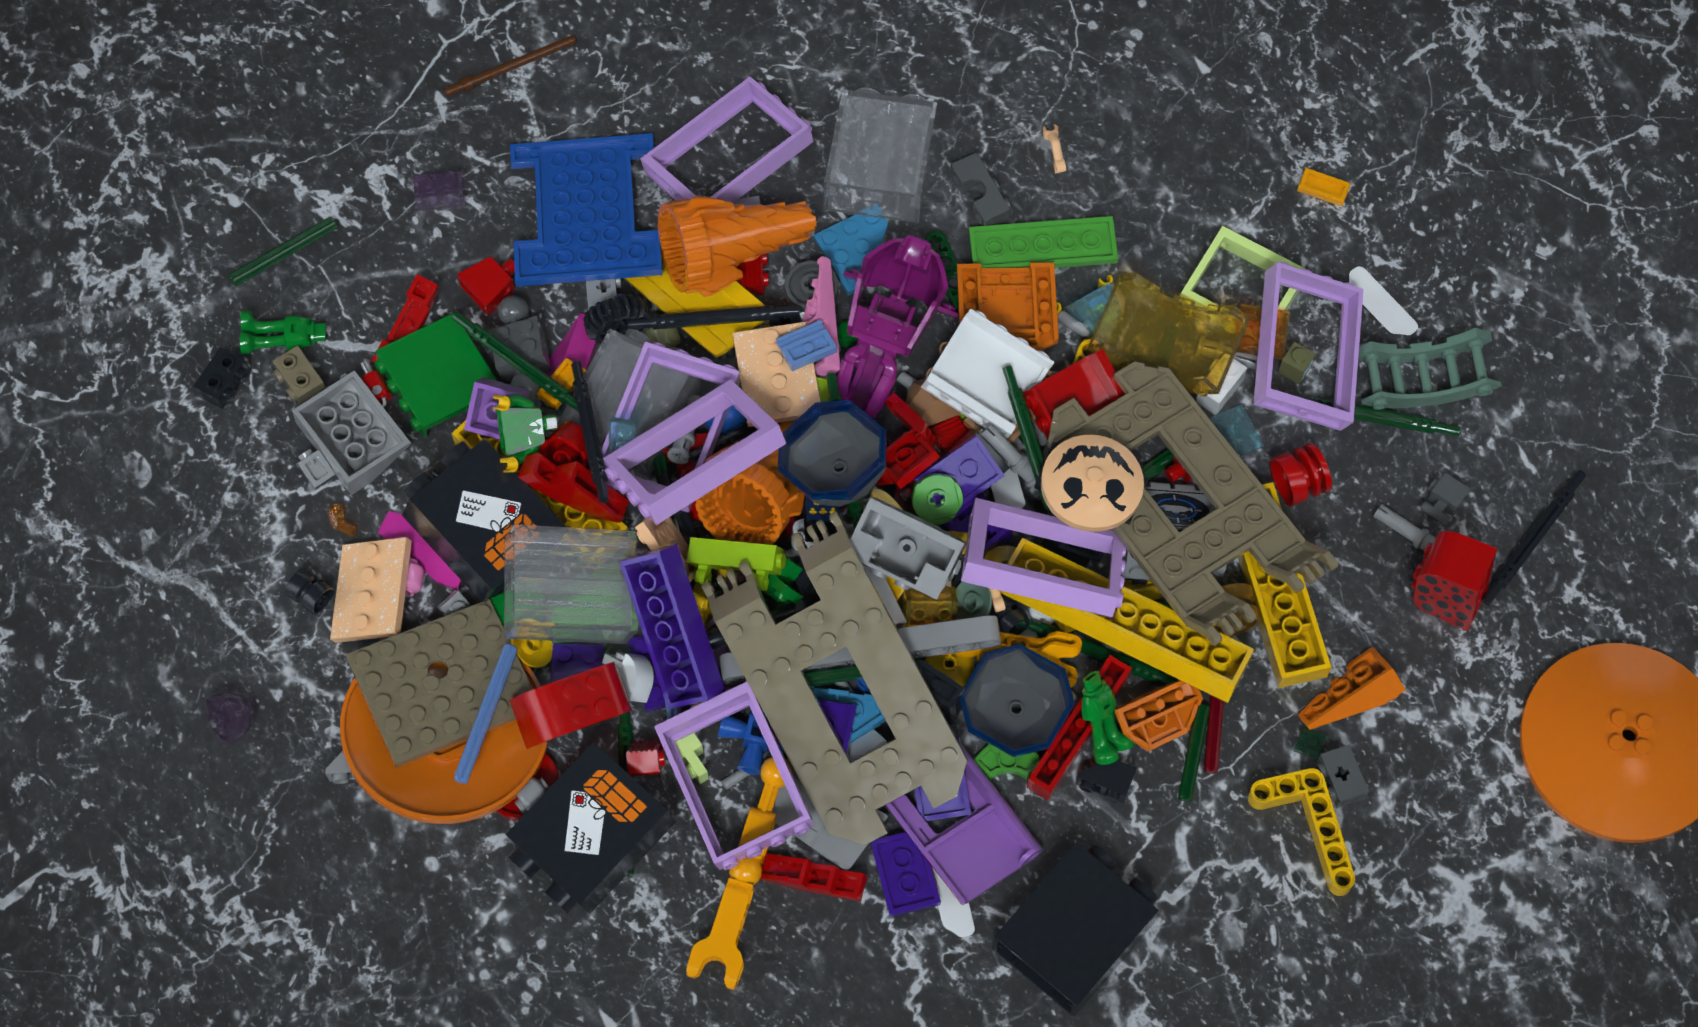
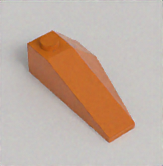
(1364, 686)

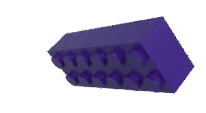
(672, 626)

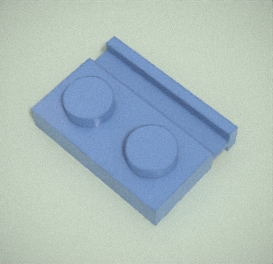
(806, 345)

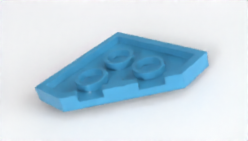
(849, 244)
(867, 715)

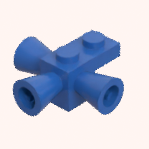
(752, 740)

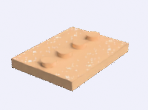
(769, 378)
(371, 590)

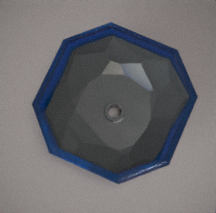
(829, 439)
(1019, 679)

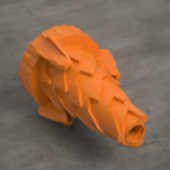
(710, 237)
(753, 503)

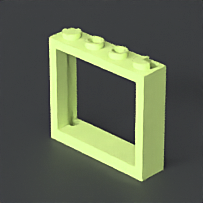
(1245, 249)

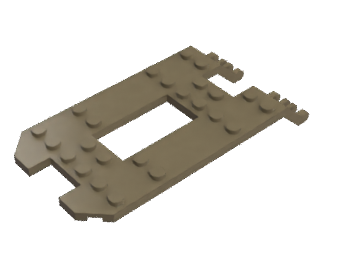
(1244, 513)
(853, 618)

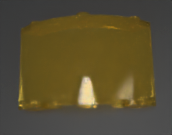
(1169, 333)

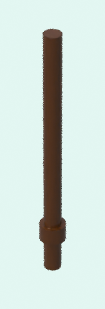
(468, 83)

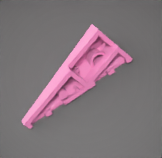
(823, 308)

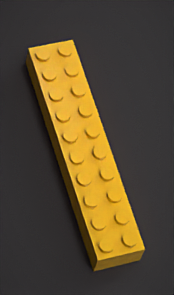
(1140, 628)

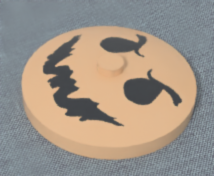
(1092, 483)

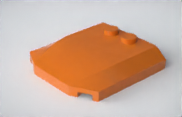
(1014, 298)

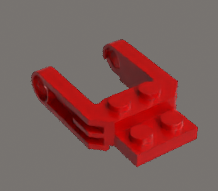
(911, 451)

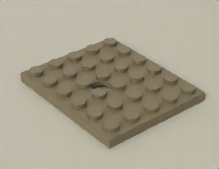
(426, 713)

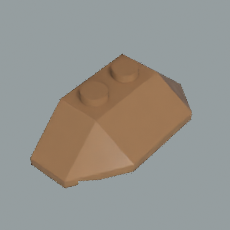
(928, 406)

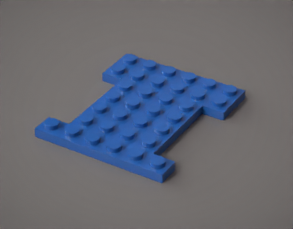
(585, 212)

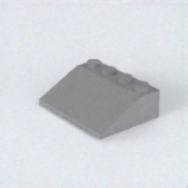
(351, 431)

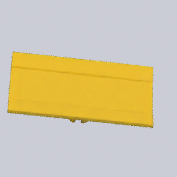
(714, 338)

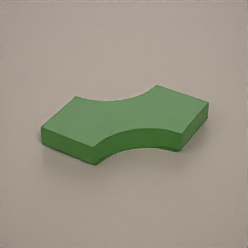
(996, 762)

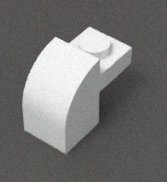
(635, 674)

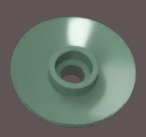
(973, 601)

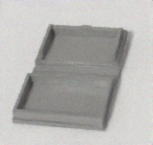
(835, 849)

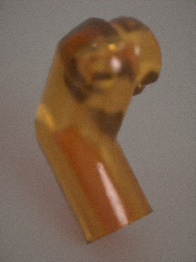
(338, 522)

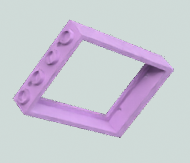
(714, 117)
(1348, 349)
(682, 362)
(707, 476)
(1037, 584)
(703, 716)

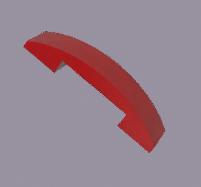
(415, 311)

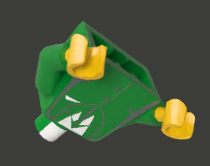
(520, 428)

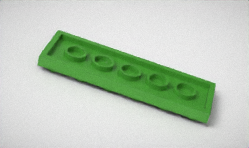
(1057, 241)

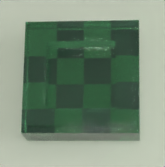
(1310, 743)

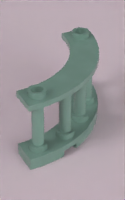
(1421, 353)

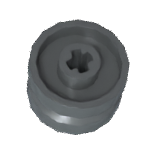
(799, 281)

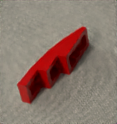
(813, 877)

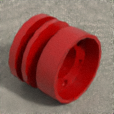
(1300, 474)

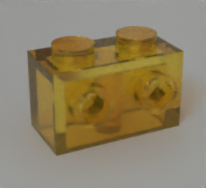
(923, 609)

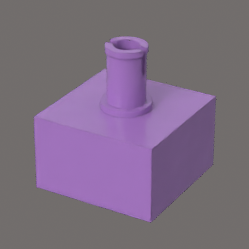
(481, 415)

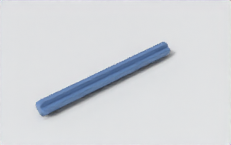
(485, 714)

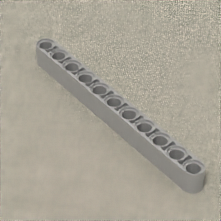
(920, 640)

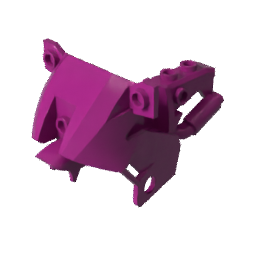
(885, 328)

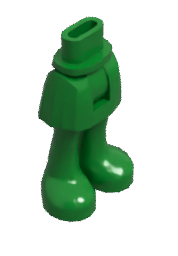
(297, 332)
(1099, 708)

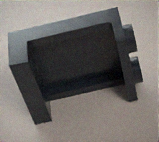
(944, 691)

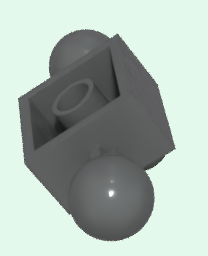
(525, 338)

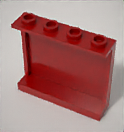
(1086, 380)

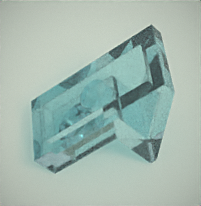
(620, 433)

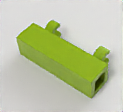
(727, 555)

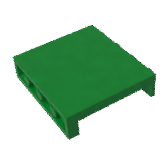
(432, 372)

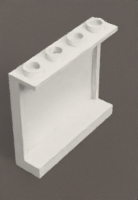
(972, 376)

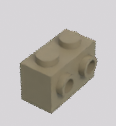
(298, 376)

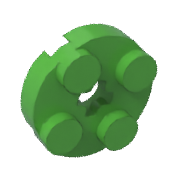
(925, 489)

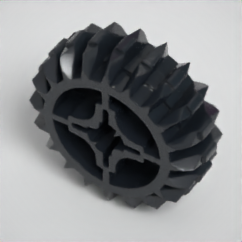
(613, 315)

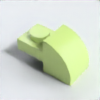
(690, 749)

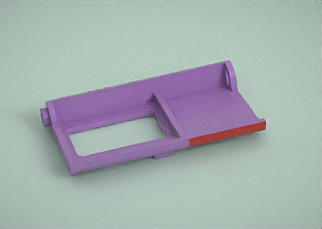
(979, 847)

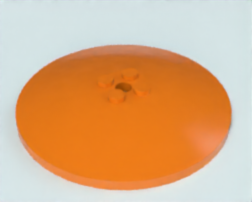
(1586, 765)
(426, 786)

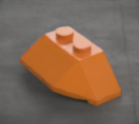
(1159, 714)

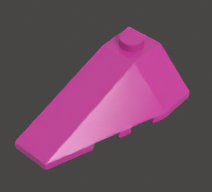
(574, 346)
(397, 527)

